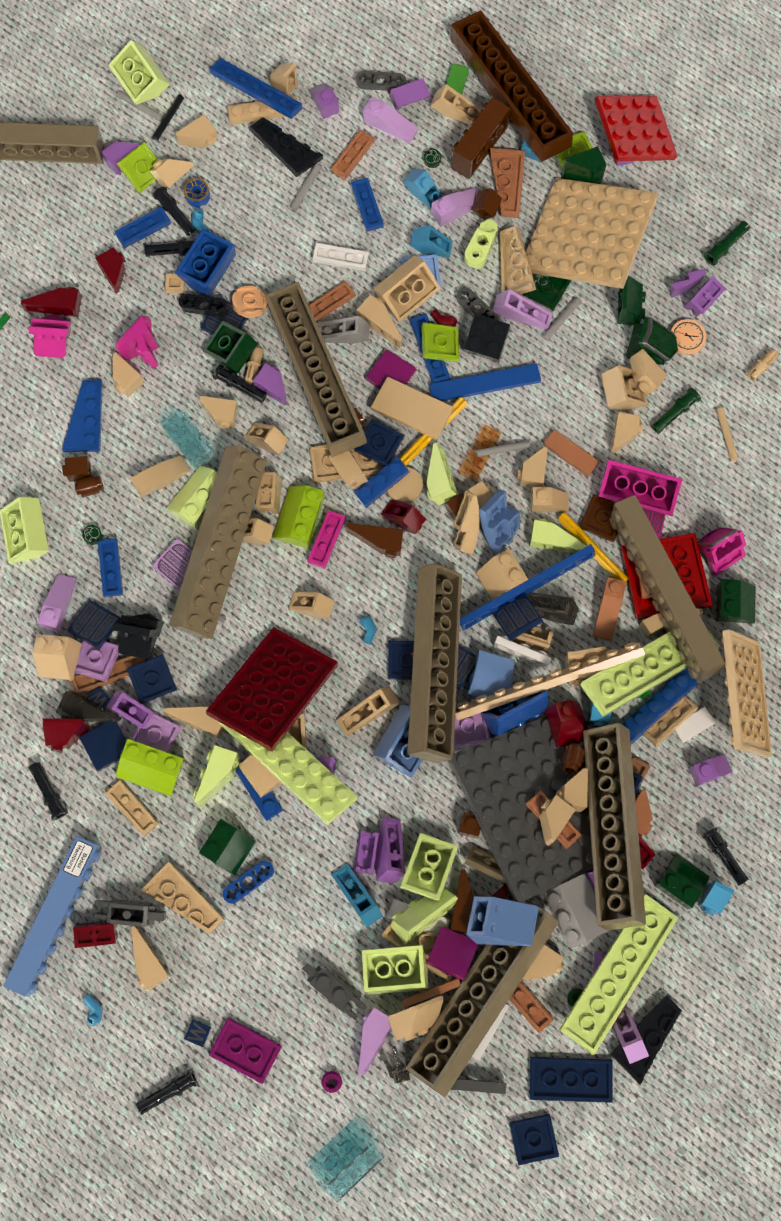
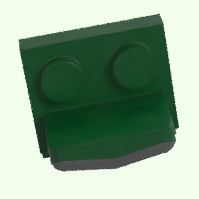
(654, 339)

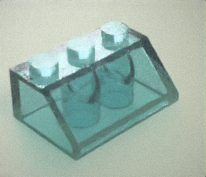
(344, 1161)

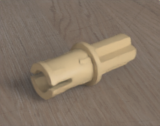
(254, 364)
(762, 364)

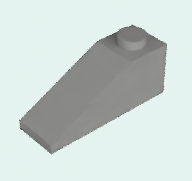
(345, 330)

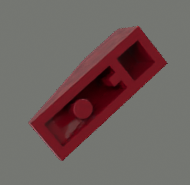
(57, 302)

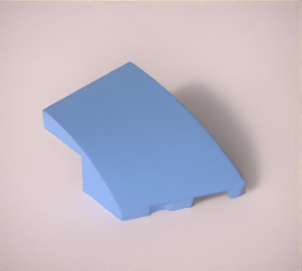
(499, 521)
(490, 674)

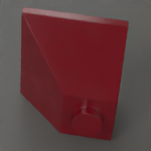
(566, 723)
(63, 733)

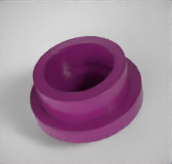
(331, 1089)

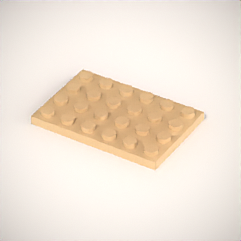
(746, 694)

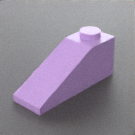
(388, 120)
(453, 206)
(522, 310)
(57, 603)
(374, 1034)
(630, 1036)

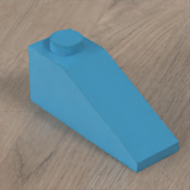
(357, 895)

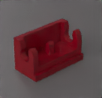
(94, 934)

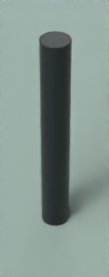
(169, 115)

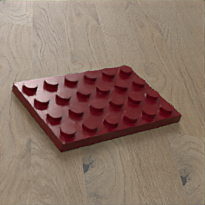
(272, 689)

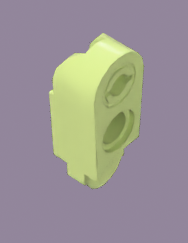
(485, 233)

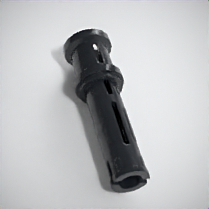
(169, 205)
(181, 248)
(231, 380)
(51, 799)
(718, 845)
(176, 1087)

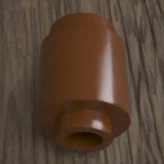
(89, 486)
(573, 758)

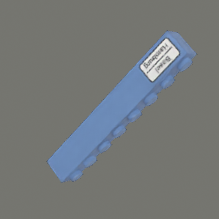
(52, 917)

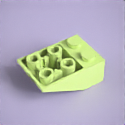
(219, 772)

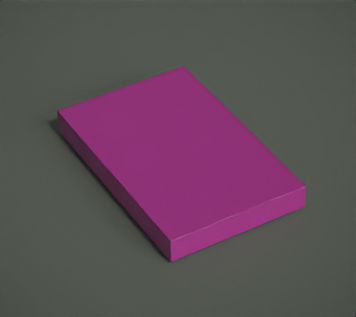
(245, 1050)

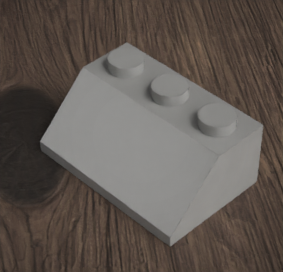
(575, 910)

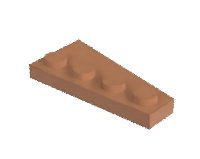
(508, 178)

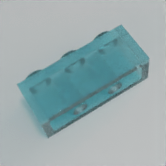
(187, 439)

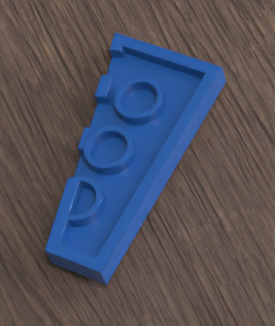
(85, 424)

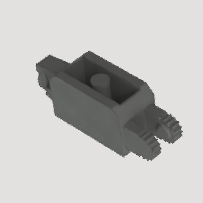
(129, 912)
(332, 989)

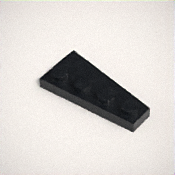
(285, 147)
(653, 1032)

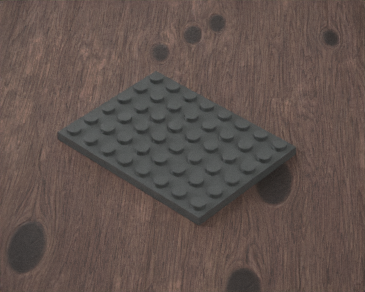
(498, 783)

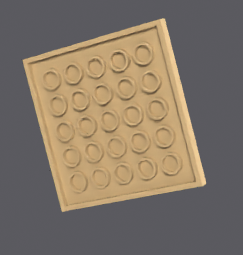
(590, 232)

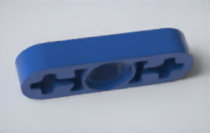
(239, 895)

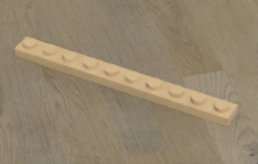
(555, 678)

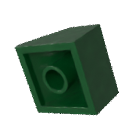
(585, 166)
(630, 302)
(230, 347)
(735, 601)
(227, 847)
(682, 881)

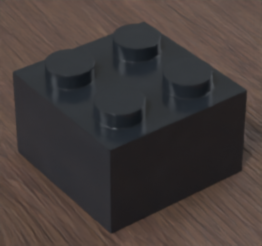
(487, 338)

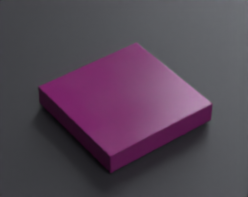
(390, 366)
(452, 953)

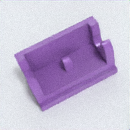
(409, 93)
(705, 296)
(366, 852)

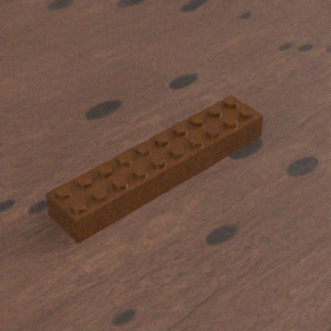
(511, 85)

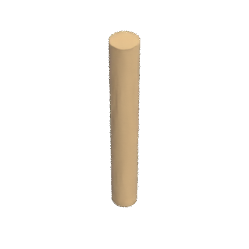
(727, 434)

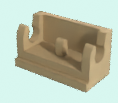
(348, 469)
(269, 493)
(536, 638)

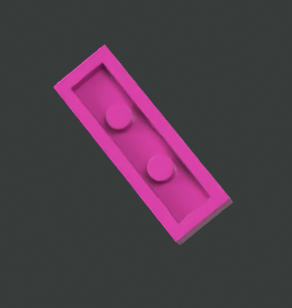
(326, 539)

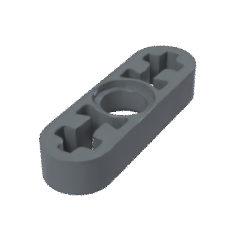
(377, 75)
(477, 301)
(480, 1086)

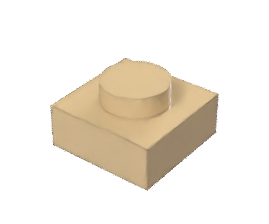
(174, 284)

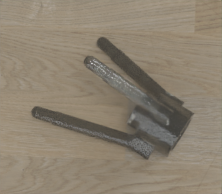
(398, 1072)

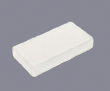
(694, 725)

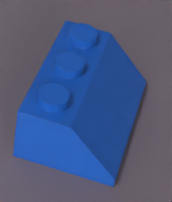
(206, 262)
(514, 714)

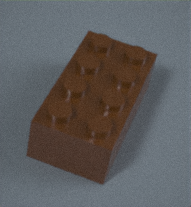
(480, 137)

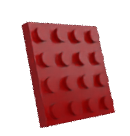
(636, 128)
(687, 561)

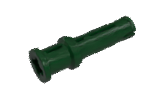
(722, 247)
(681, 405)

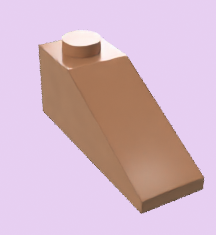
(609, 608)

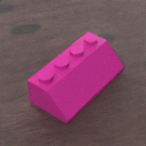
(652, 489)

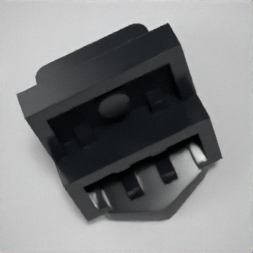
(138, 634)

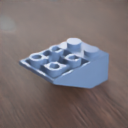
(501, 922)

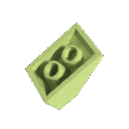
(429, 867)

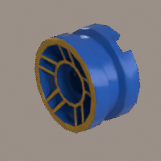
(195, 186)

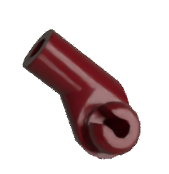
(443, 319)

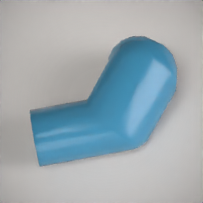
(197, 220)
(369, 625)
(95, 1013)

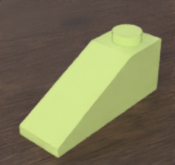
(440, 480)
(552, 537)

